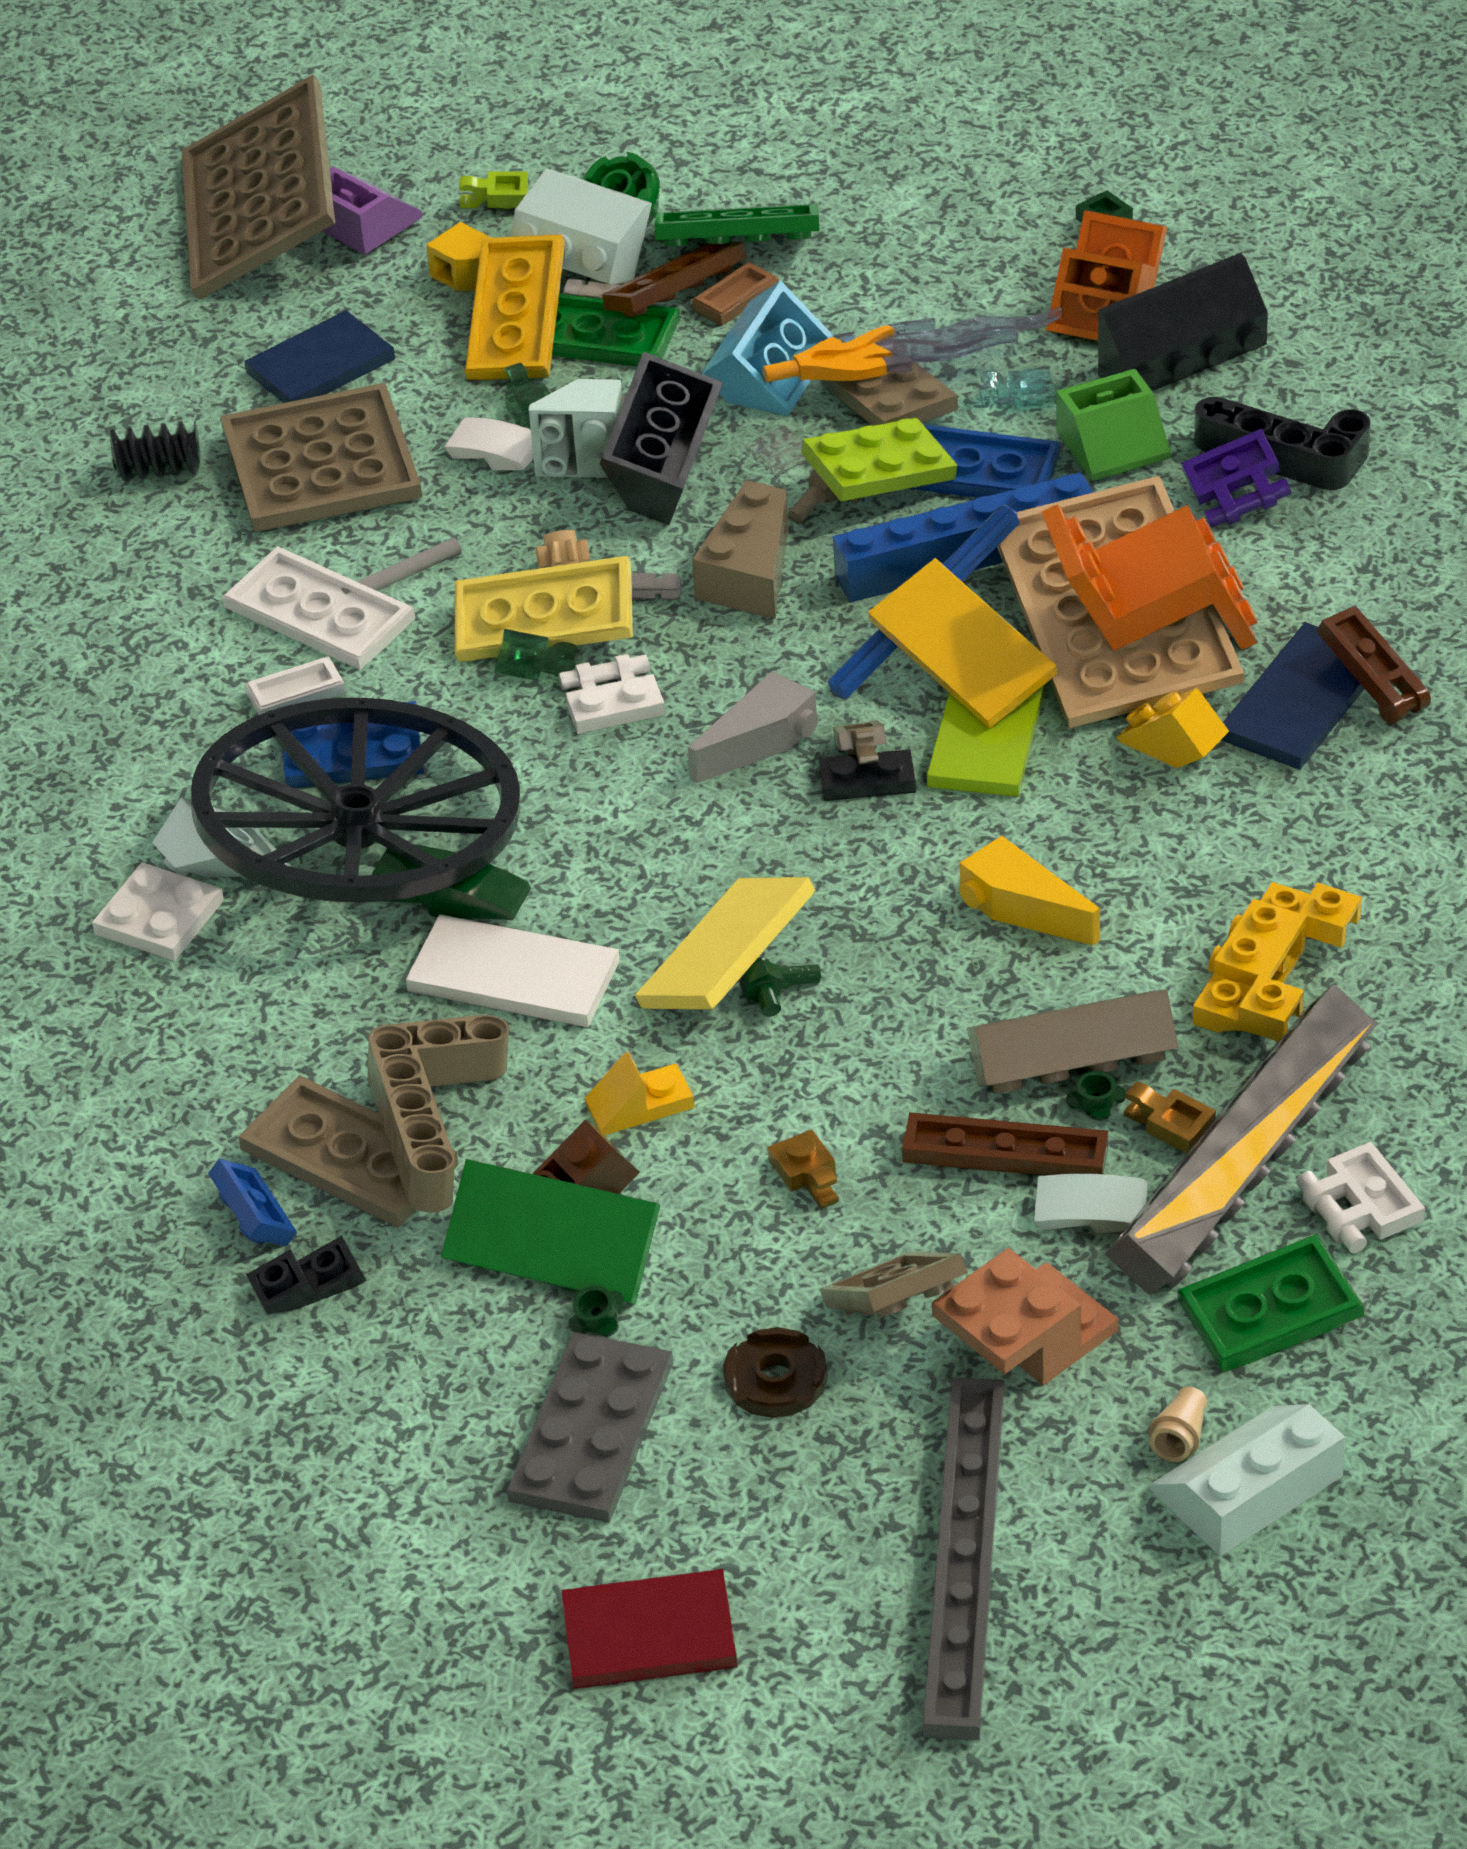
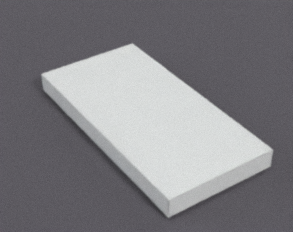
(311, 608)
(513, 970)

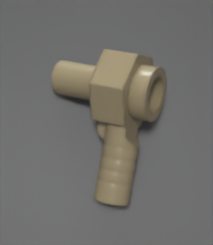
(818, 493)

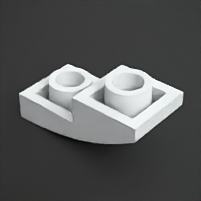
(498, 442)

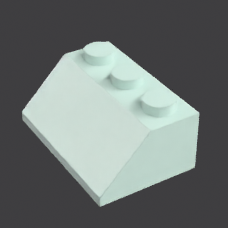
(598, 225)
(1254, 1475)

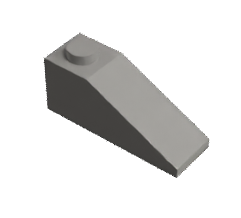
(755, 728)

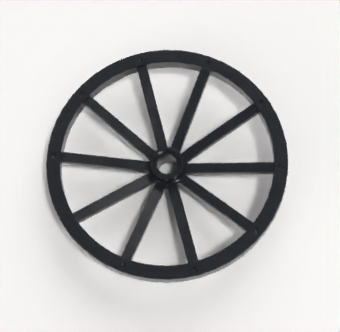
(355, 812)

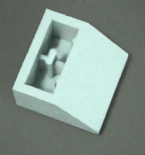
(574, 428)

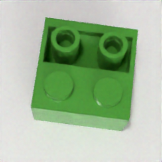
(1111, 424)

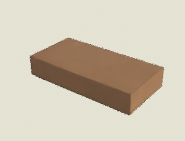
(733, 293)

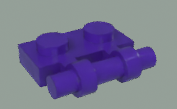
(1231, 468)

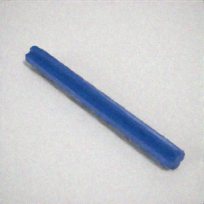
(961, 564)

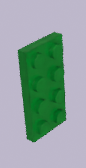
(720, 224)

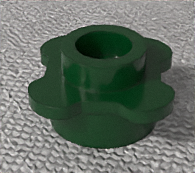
(1096, 1094)
(592, 1300)

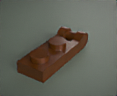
(1374, 664)

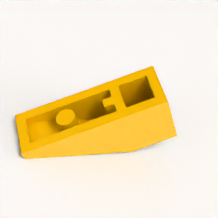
(1024, 893)

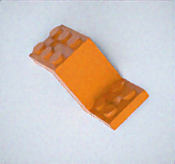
(1151, 576)

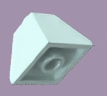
(187, 852)

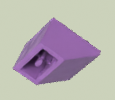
(366, 213)

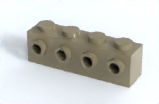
(1071, 1039)

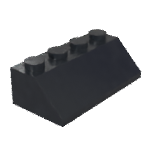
(1184, 324)
(658, 435)

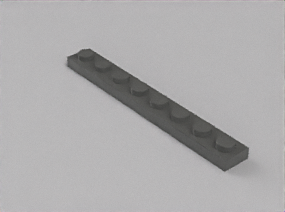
(964, 1560)

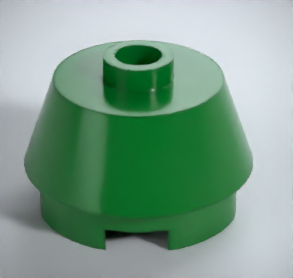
(628, 176)

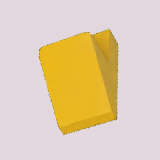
(631, 1098)

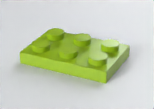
(878, 459)

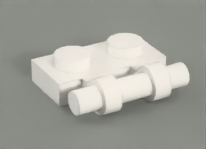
(615, 702)
(1373, 1189)

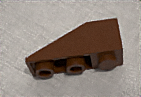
(589, 1161)

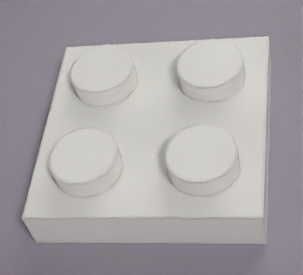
(158, 911)

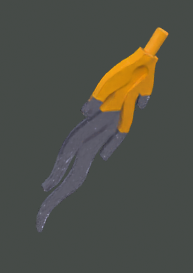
(899, 344)

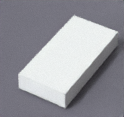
(296, 685)

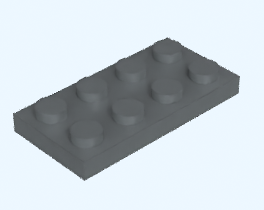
(590, 1427)

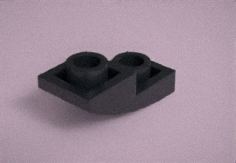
(293, 1283)

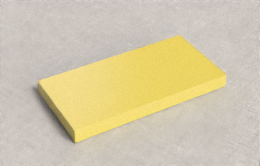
(561, 602)
(725, 943)

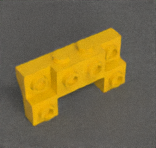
(1260, 953)

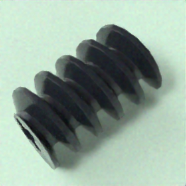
(155, 451)

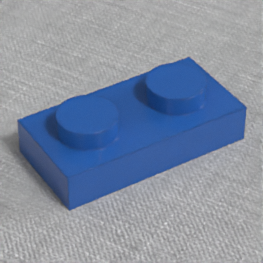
(252, 1203)

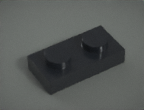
(847, 779)

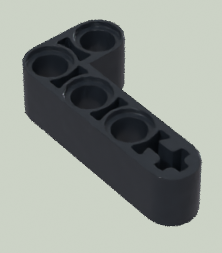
(1305, 453)

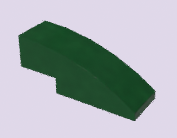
(484, 895)

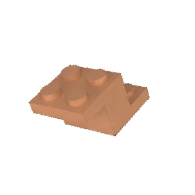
(1024, 1317)

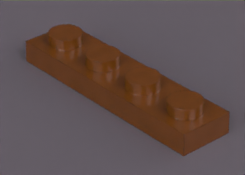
(678, 274)
(1003, 1145)

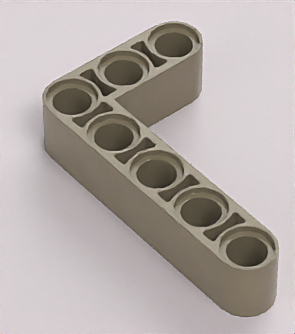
(401, 1070)

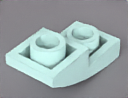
(1094, 1200)

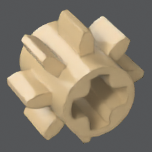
(562, 549)

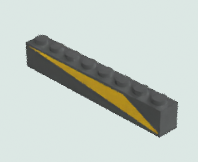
(1241, 1141)

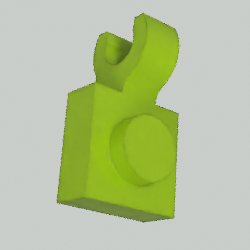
(500, 189)

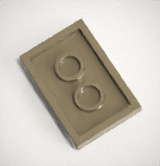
(896, 396)
(889, 1284)

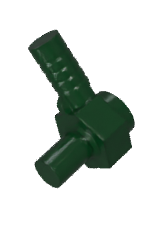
(766, 980)

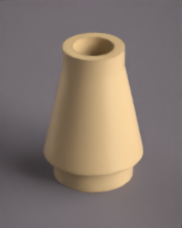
(1178, 1427)

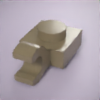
(860, 739)

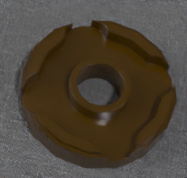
(775, 1395)

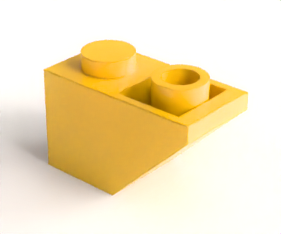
(455, 257)
(1174, 729)

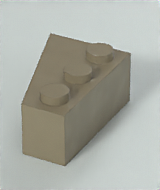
(745, 552)

